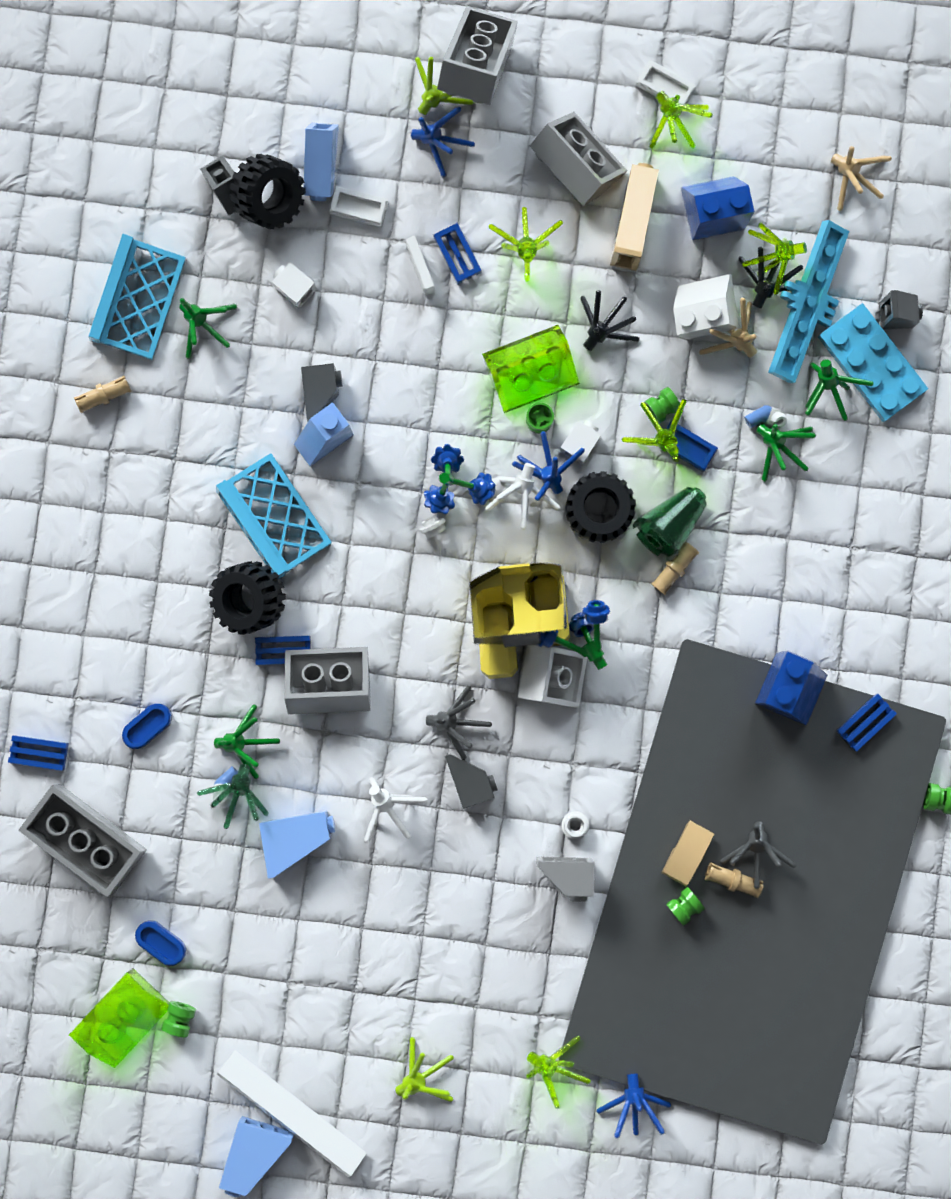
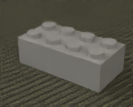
(477, 55)
(82, 840)

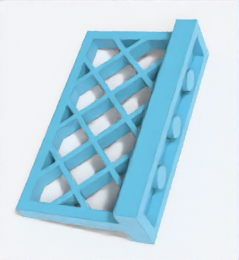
(113, 290)
(250, 523)

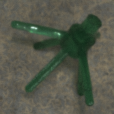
(239, 787)

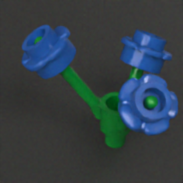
(582, 625)

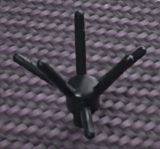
(766, 286)
(599, 330)

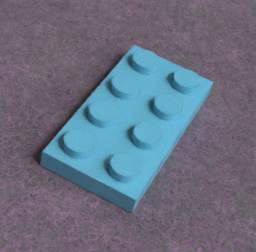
(869, 354)

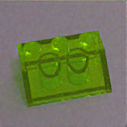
(531, 368)
(120, 1019)

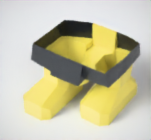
(513, 612)

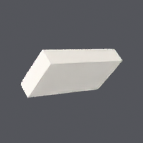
(657, 79)
(358, 206)
(419, 265)

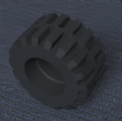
(250, 185)
(613, 487)
(229, 603)

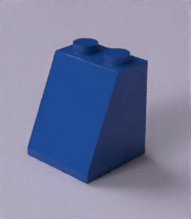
(717, 207)
(792, 686)

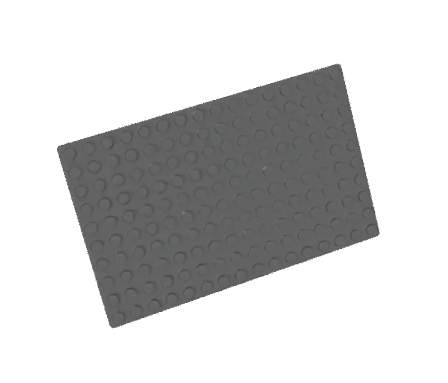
(766, 992)

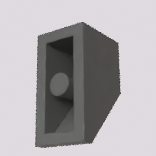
(219, 177)
(900, 310)
(320, 387)
(470, 782)

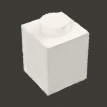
(293, 284)
(584, 436)

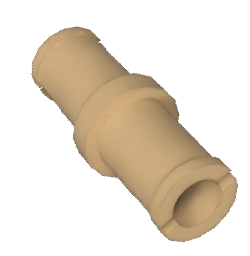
(102, 394)
(675, 568)
(732, 879)

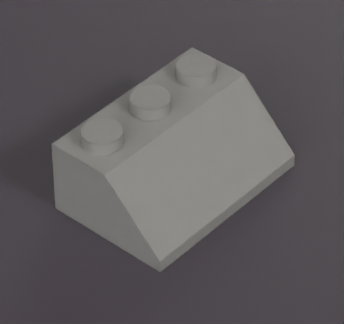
(577, 158)
(327, 680)

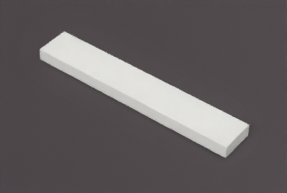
(291, 1113)

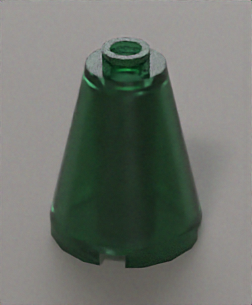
(671, 522)

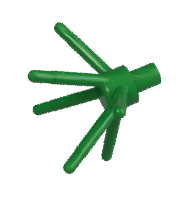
(197, 317)
(830, 380)
(775, 440)
(235, 741)

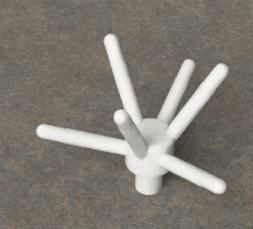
(524, 485)
(384, 802)

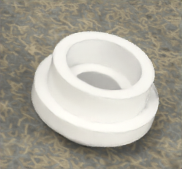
(433, 526)
(584, 825)

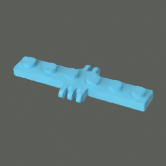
(809, 301)

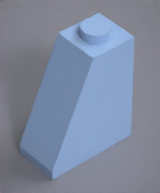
(320, 160)
(323, 434)
(293, 838)
(252, 1154)

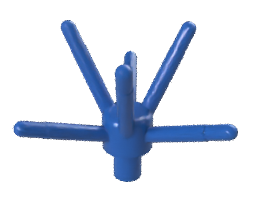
(432, 135)
(551, 473)
(637, 1098)

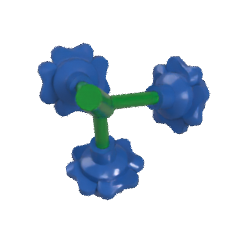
(448, 460)

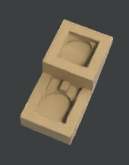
(687, 853)

